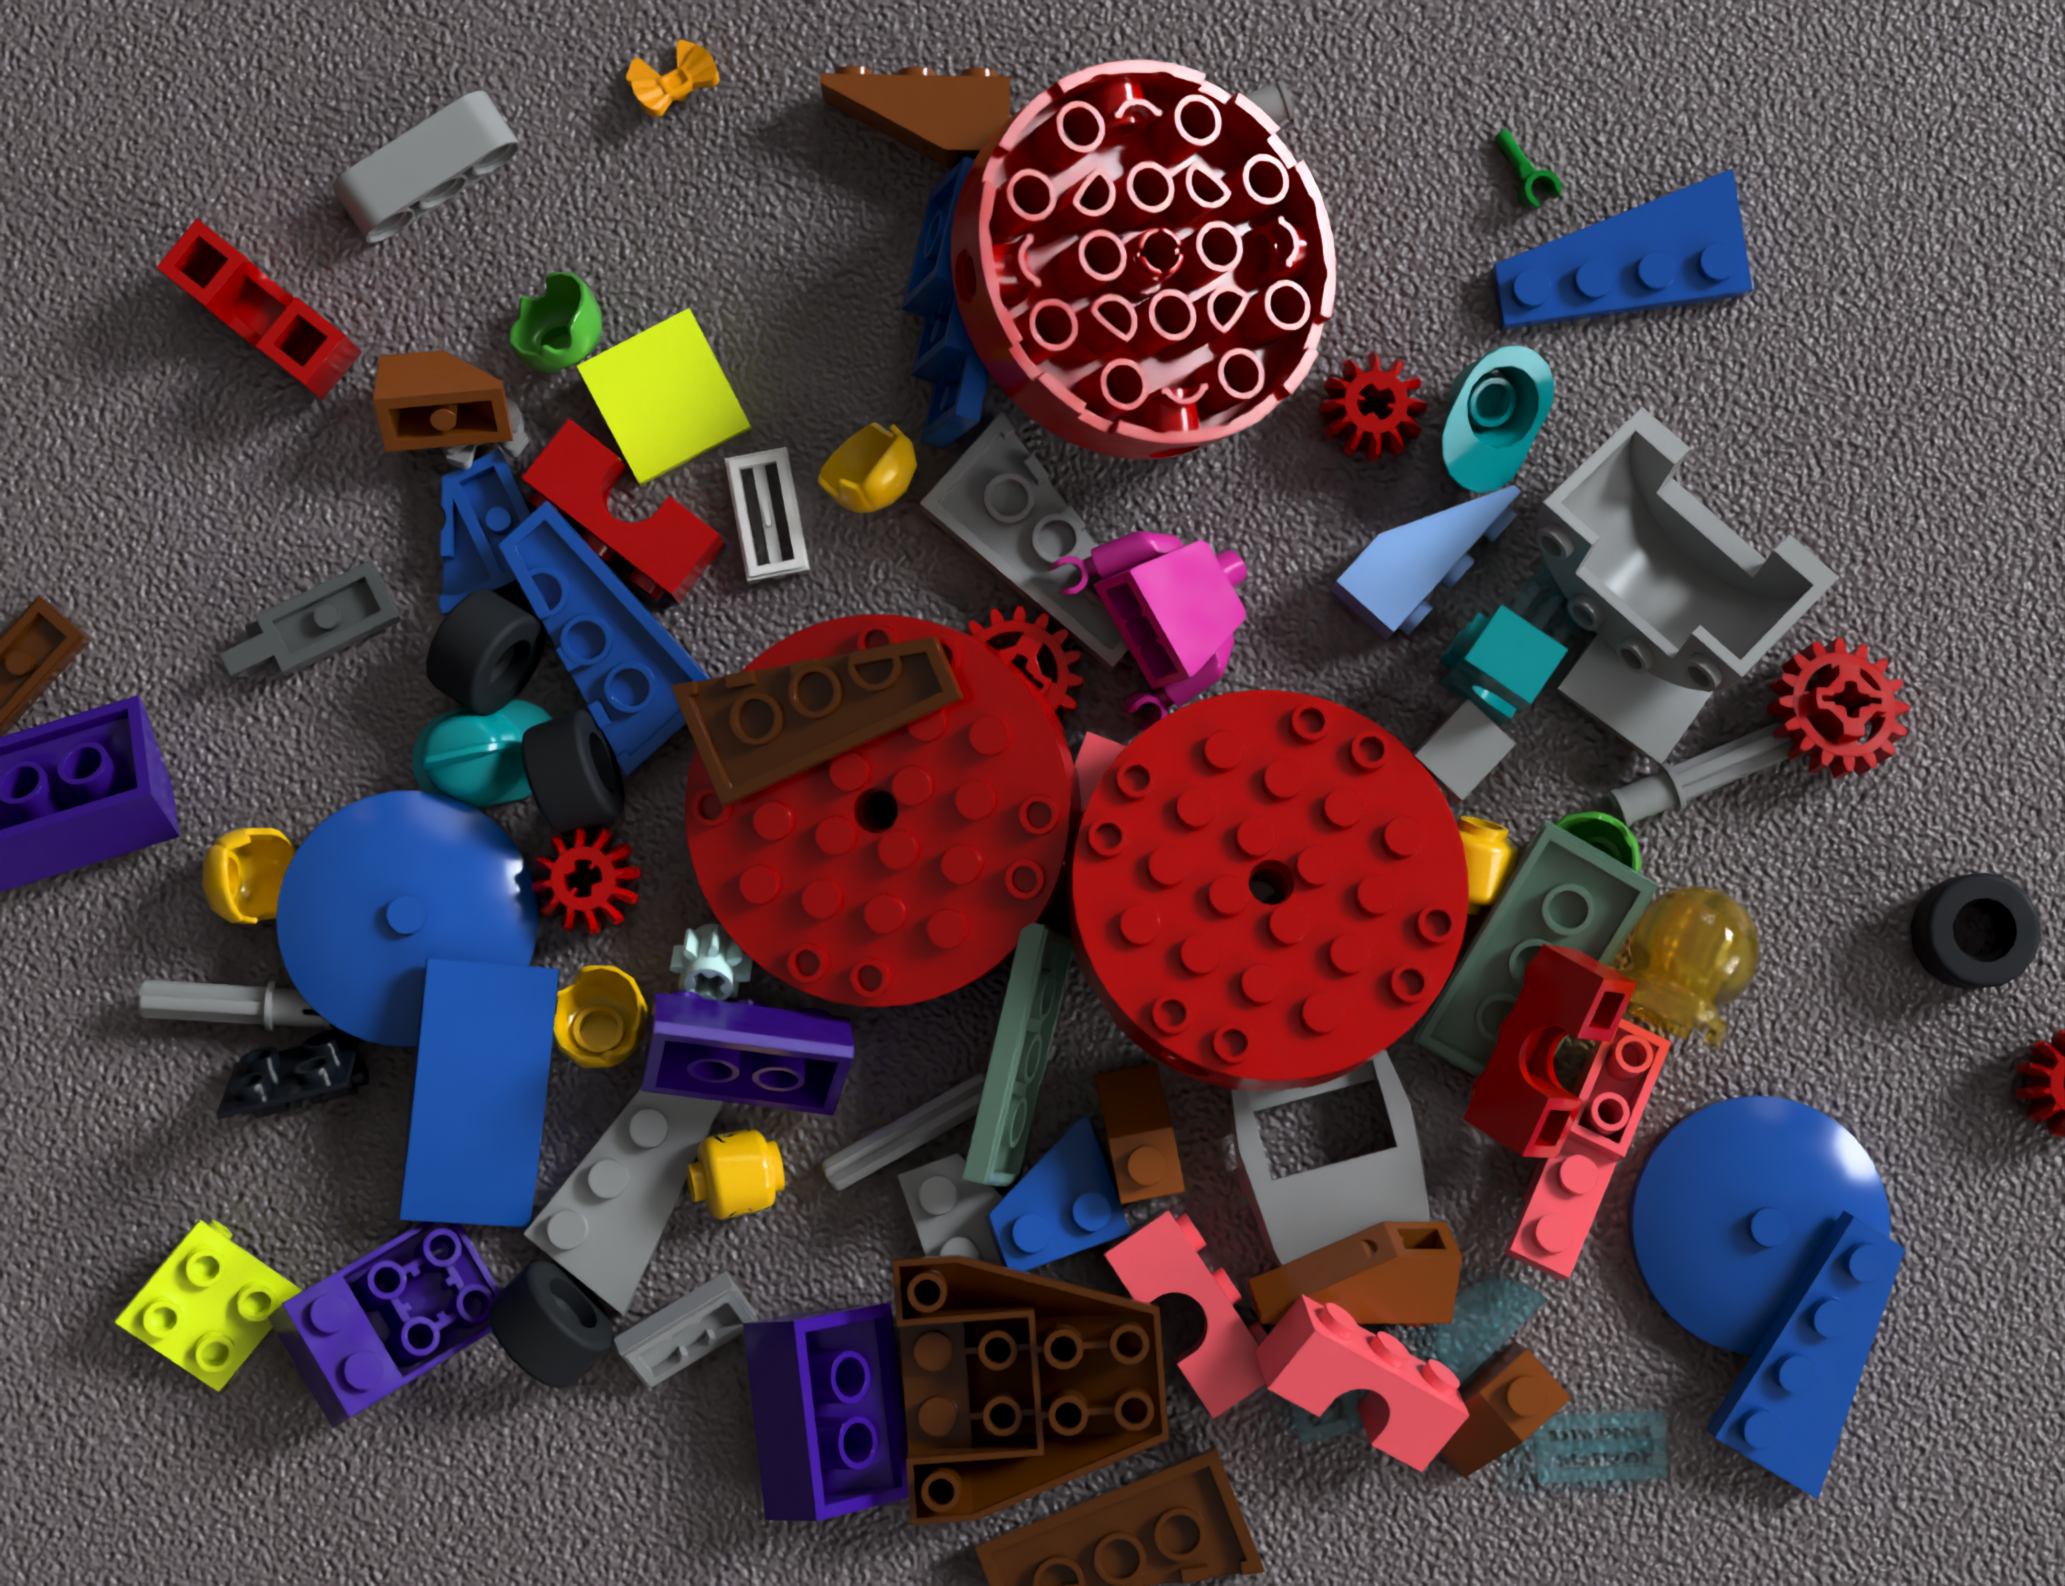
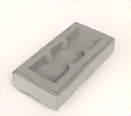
(685, 1330)

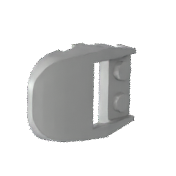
(1340, 1198)

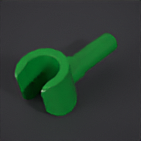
(1527, 173)

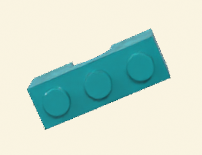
(1500, 663)

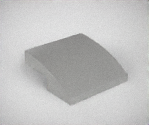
(1631, 705)

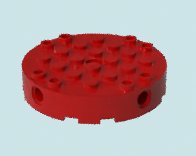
(1142, 260)
(1342, 831)
(940, 893)

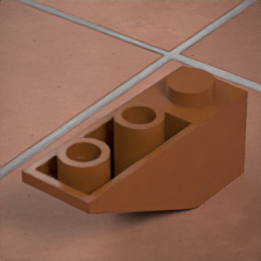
(922, 110)
(1376, 1275)

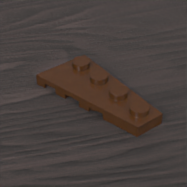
(798, 715)
(1138, 1533)

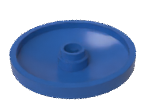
(388, 890)
(1740, 1208)

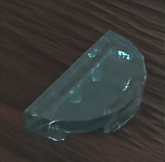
(1482, 1321)

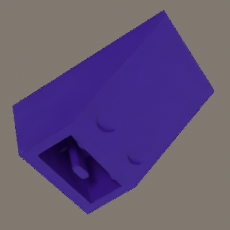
(387, 1318)

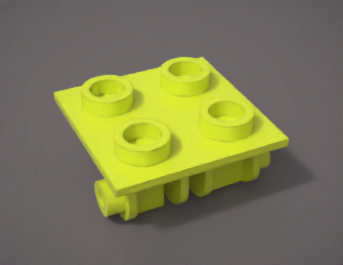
(207, 1304)

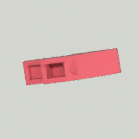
(1570, 1188)

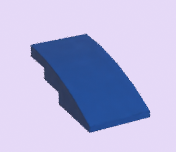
(944, 347)
(478, 1093)

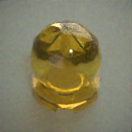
(1689, 959)

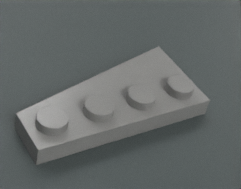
(1017, 525)
(623, 1193)

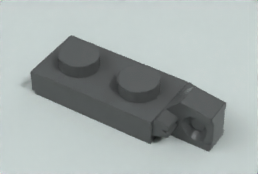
(314, 625)

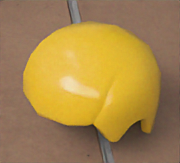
(869, 469)
(246, 874)
(600, 1017)

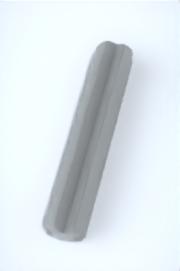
(905, 1134)

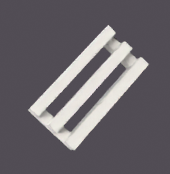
(777, 568)

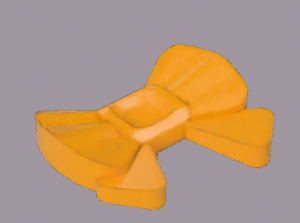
(656, 92)

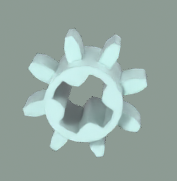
(710, 963)

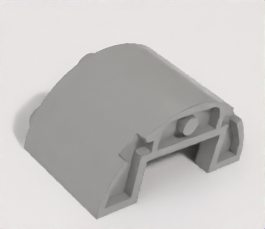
(1663, 570)

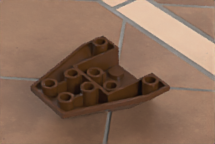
(1018, 1383)

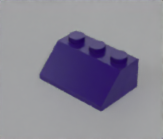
(81, 792)
(747, 1053)
(827, 1412)

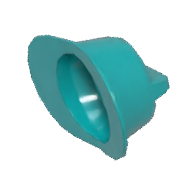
(1495, 416)
(476, 754)

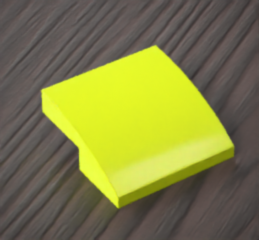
(664, 396)

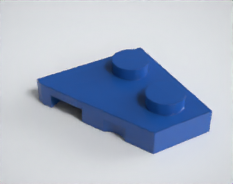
(479, 513)
(1059, 1205)

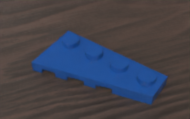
(1643, 259)
(602, 636)
(1810, 1361)

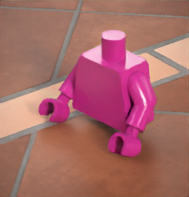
(1170, 608)

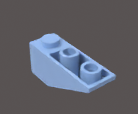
(1407, 562)

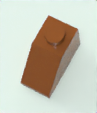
(438, 402)
(1139, 1133)
(1504, 1409)

